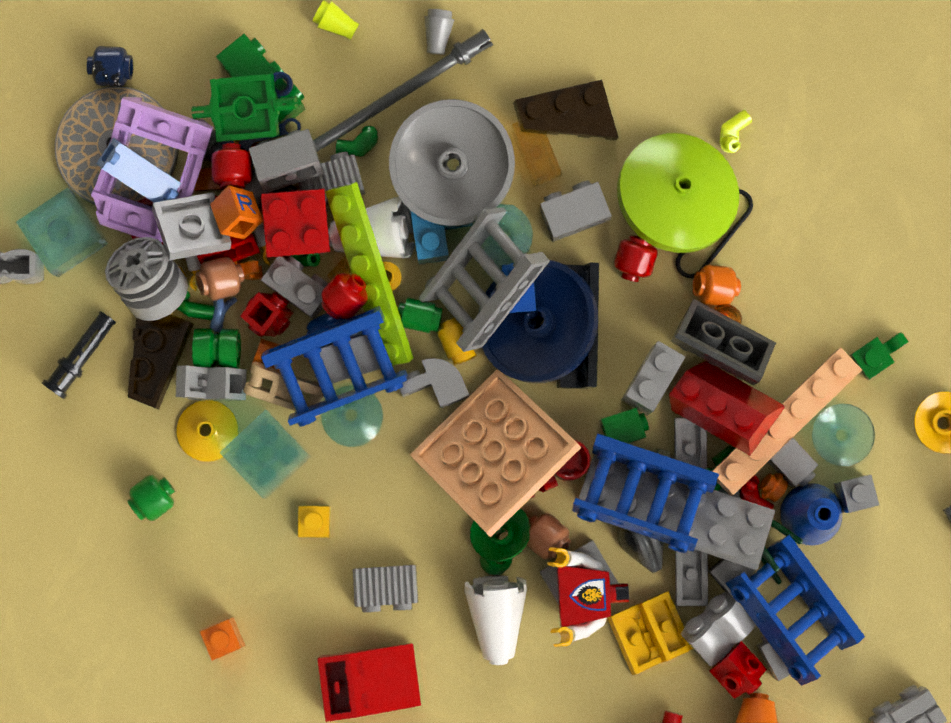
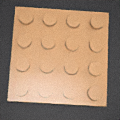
(495, 452)

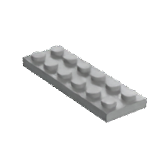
(722, 523)

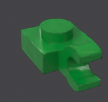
(875, 356)

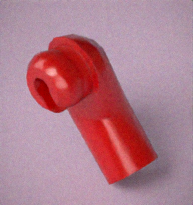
(750, 493)

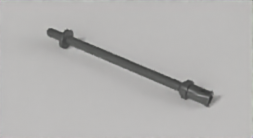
(460, 54)

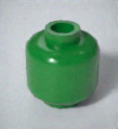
(151, 497)

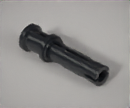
(103, 324)

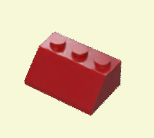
(724, 406)

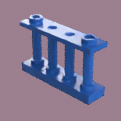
(310, 347)
(638, 462)
(816, 594)

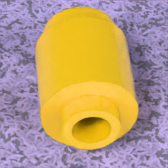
(449, 335)

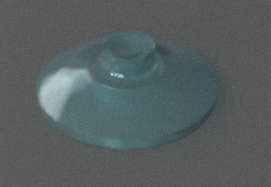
(858, 430)
(354, 432)

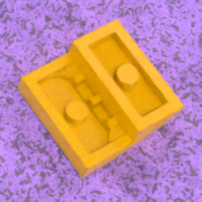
(649, 633)

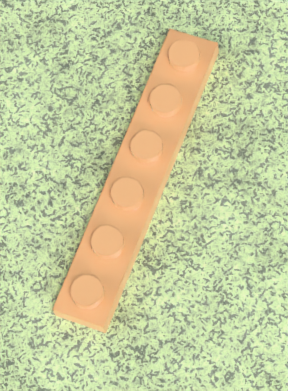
(798, 411)

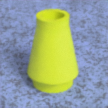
(333, 19)

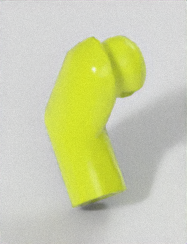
(730, 131)

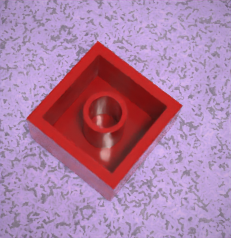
(295, 222)

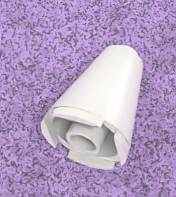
(391, 227)
(496, 615)

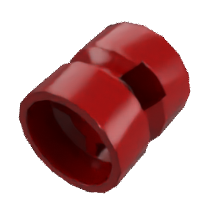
(576, 465)

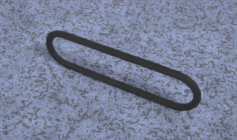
(722, 244)

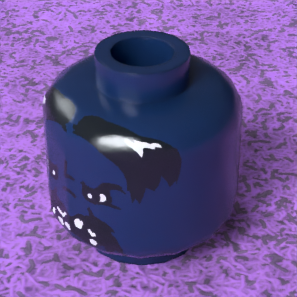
(110, 66)

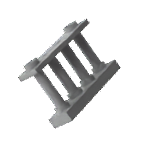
(509, 288)

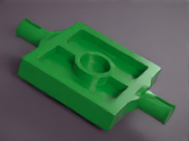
(244, 107)

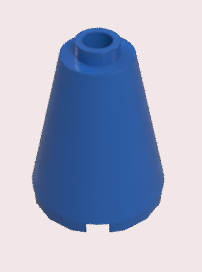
(801, 510)

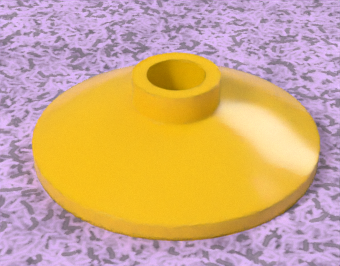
(926, 422)
(223, 430)

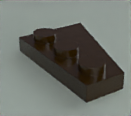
(569, 111)
(155, 357)

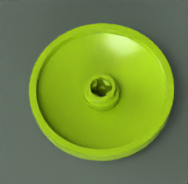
(678, 192)

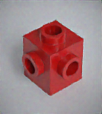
(259, 318)
(739, 671)

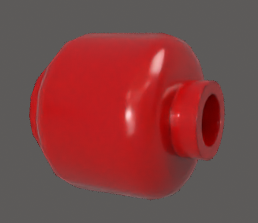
(231, 166)
(635, 258)
(344, 296)

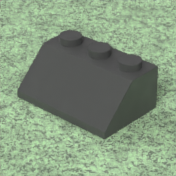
(724, 342)

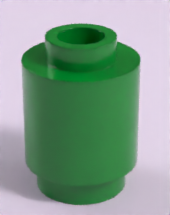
(420, 315)

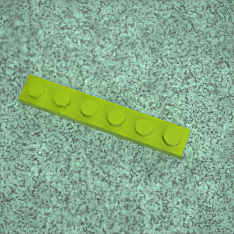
(367, 263)

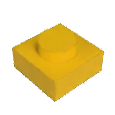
(314, 521)

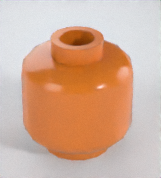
(716, 285)

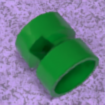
(215, 348)

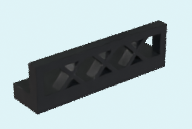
(586, 373)

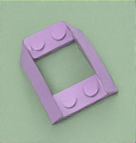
(160, 126)

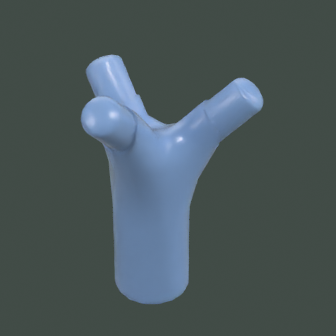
(220, 310)

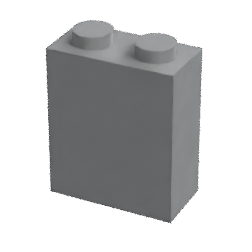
(653, 378)

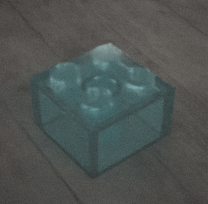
(62, 232)
(265, 454)

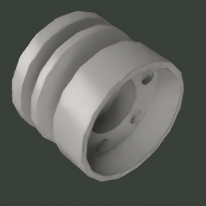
(146, 279)

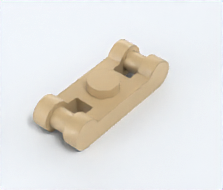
(278, 392)

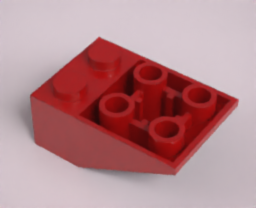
(368, 681)

